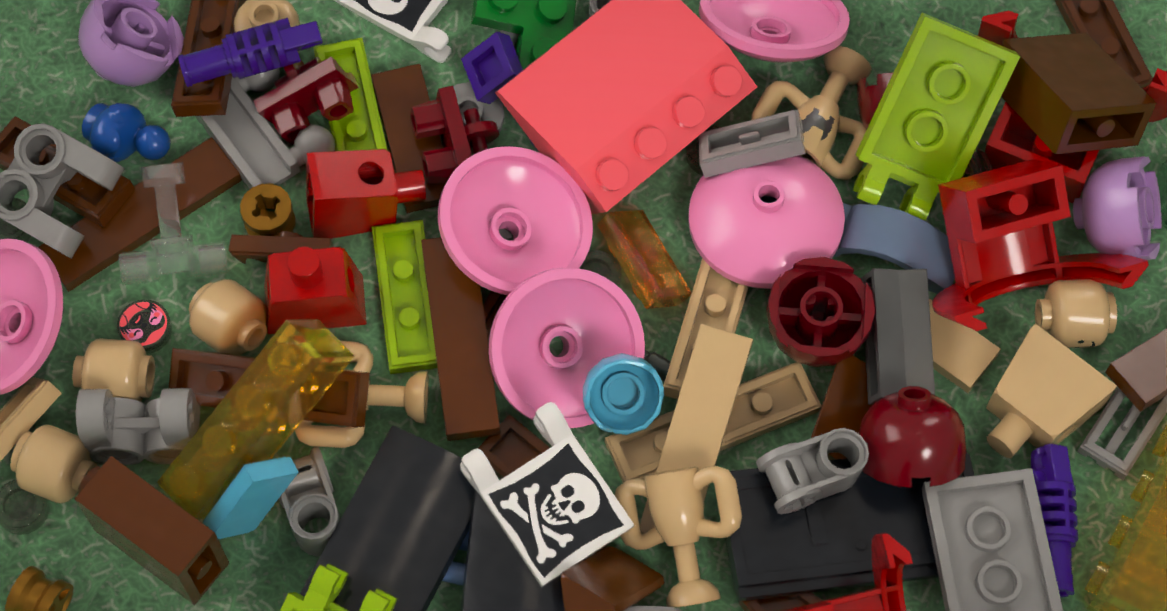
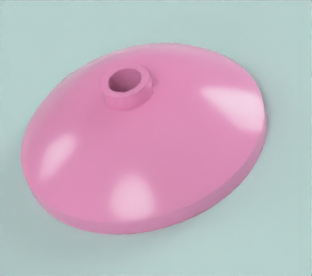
(778, 28)
(516, 193)
(762, 240)
(28, 311)
(590, 319)

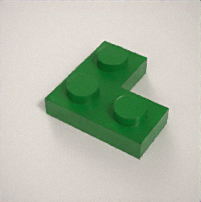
(536, 21)

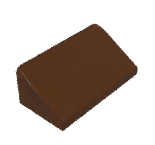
(844, 401)
(608, 582)

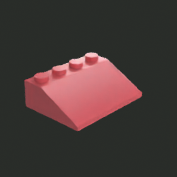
(625, 94)

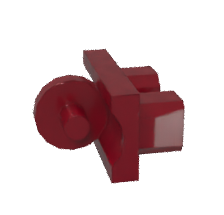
(304, 91)
(444, 119)

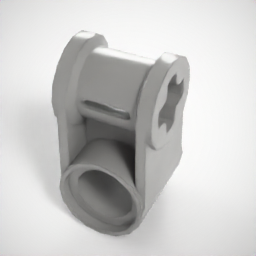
(803, 472)
(310, 498)

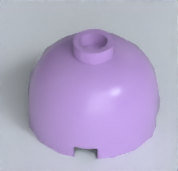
(129, 40)
(1121, 208)

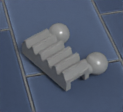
(252, 141)

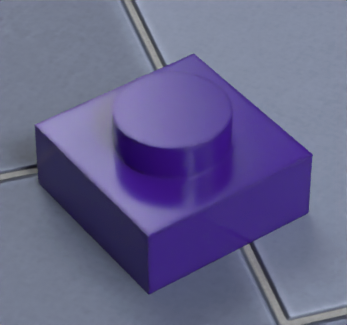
(491, 66)

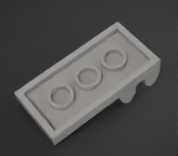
(991, 543)

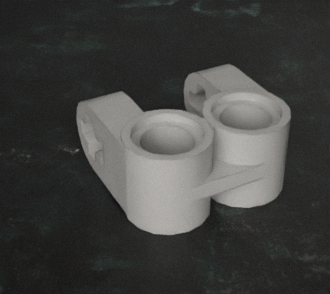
(45, 181)
(136, 430)

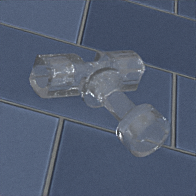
(172, 250)

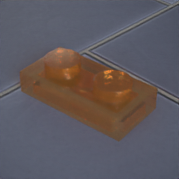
(644, 259)

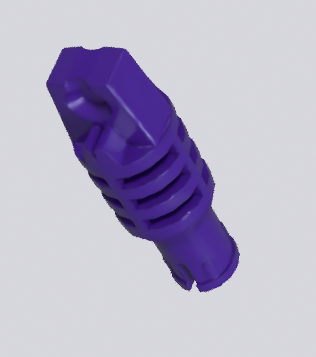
(251, 51)
(1057, 504)

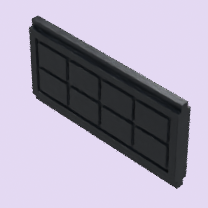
(828, 540)

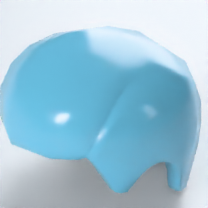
(623, 394)

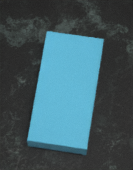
(250, 496)

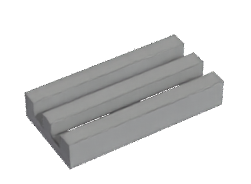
(751, 143)
(1106, 457)

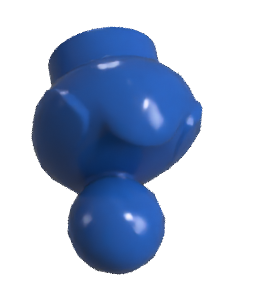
(121, 131)

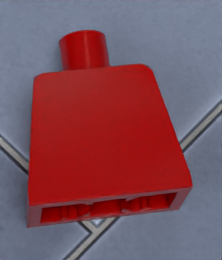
(356, 191)
(314, 286)

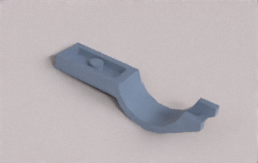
(898, 239)

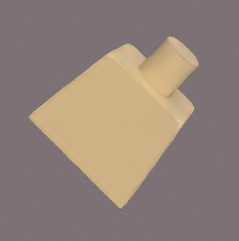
(1044, 395)

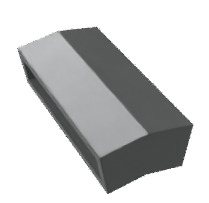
(900, 334)

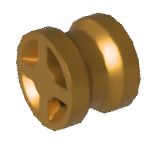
(258, 219)
(37, 593)

